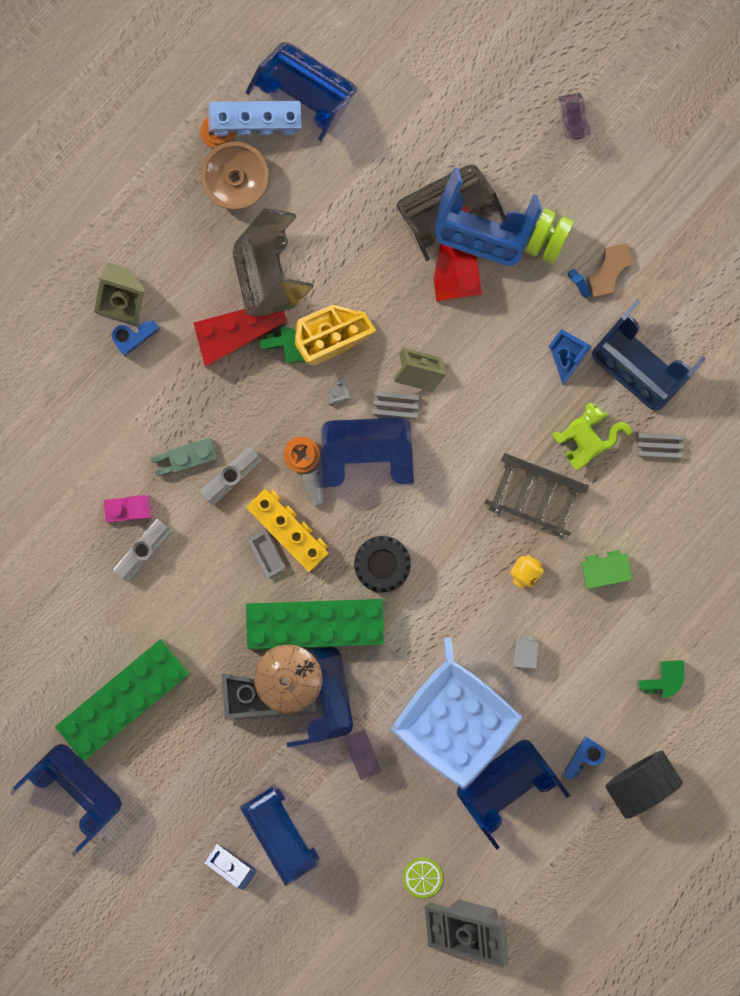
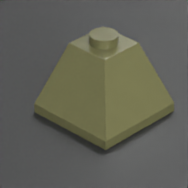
(119, 294)

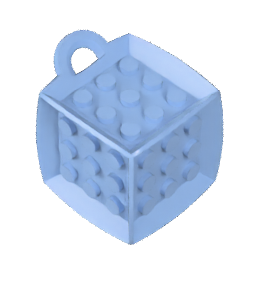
(456, 722)

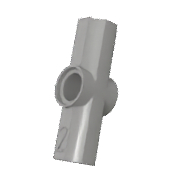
(242, 465)
(132, 561)

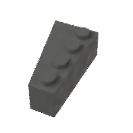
(243, 702)

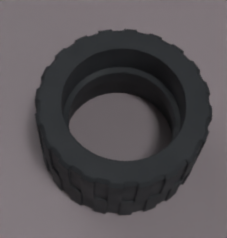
(644, 784)

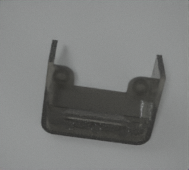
(421, 207)
(260, 268)

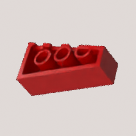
(232, 331)

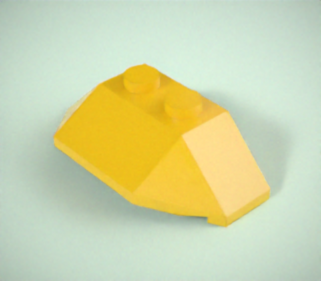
(331, 333)

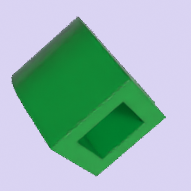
(287, 341)
(670, 682)

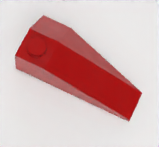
(456, 273)

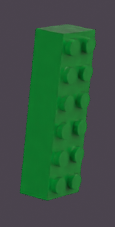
(315, 623)
(122, 700)

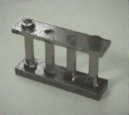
(553, 481)

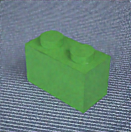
(605, 570)

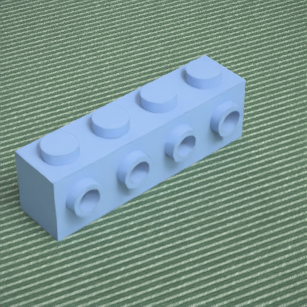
(254, 117)

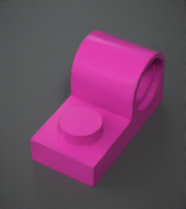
(127, 508)

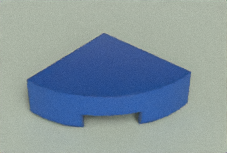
(580, 283)

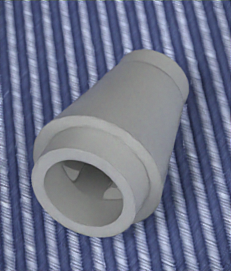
(313, 486)

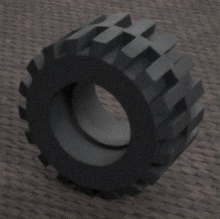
(376, 544)

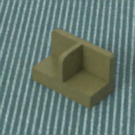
(420, 370)

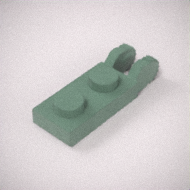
(186, 456)

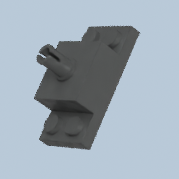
(467, 931)

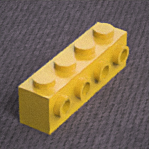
(287, 529)

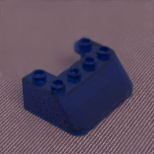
(366, 442)

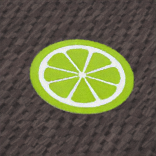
(422, 877)

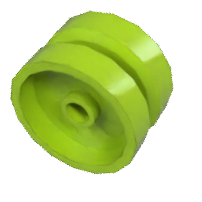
(549, 236)

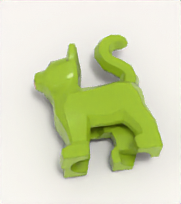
(588, 442)

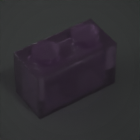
(362, 754)

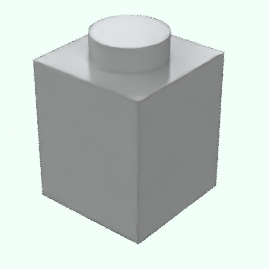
(525, 652)

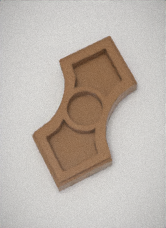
(616, 259)

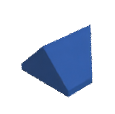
(568, 353)

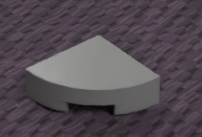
(339, 391)

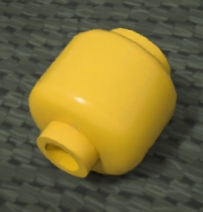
(526, 571)

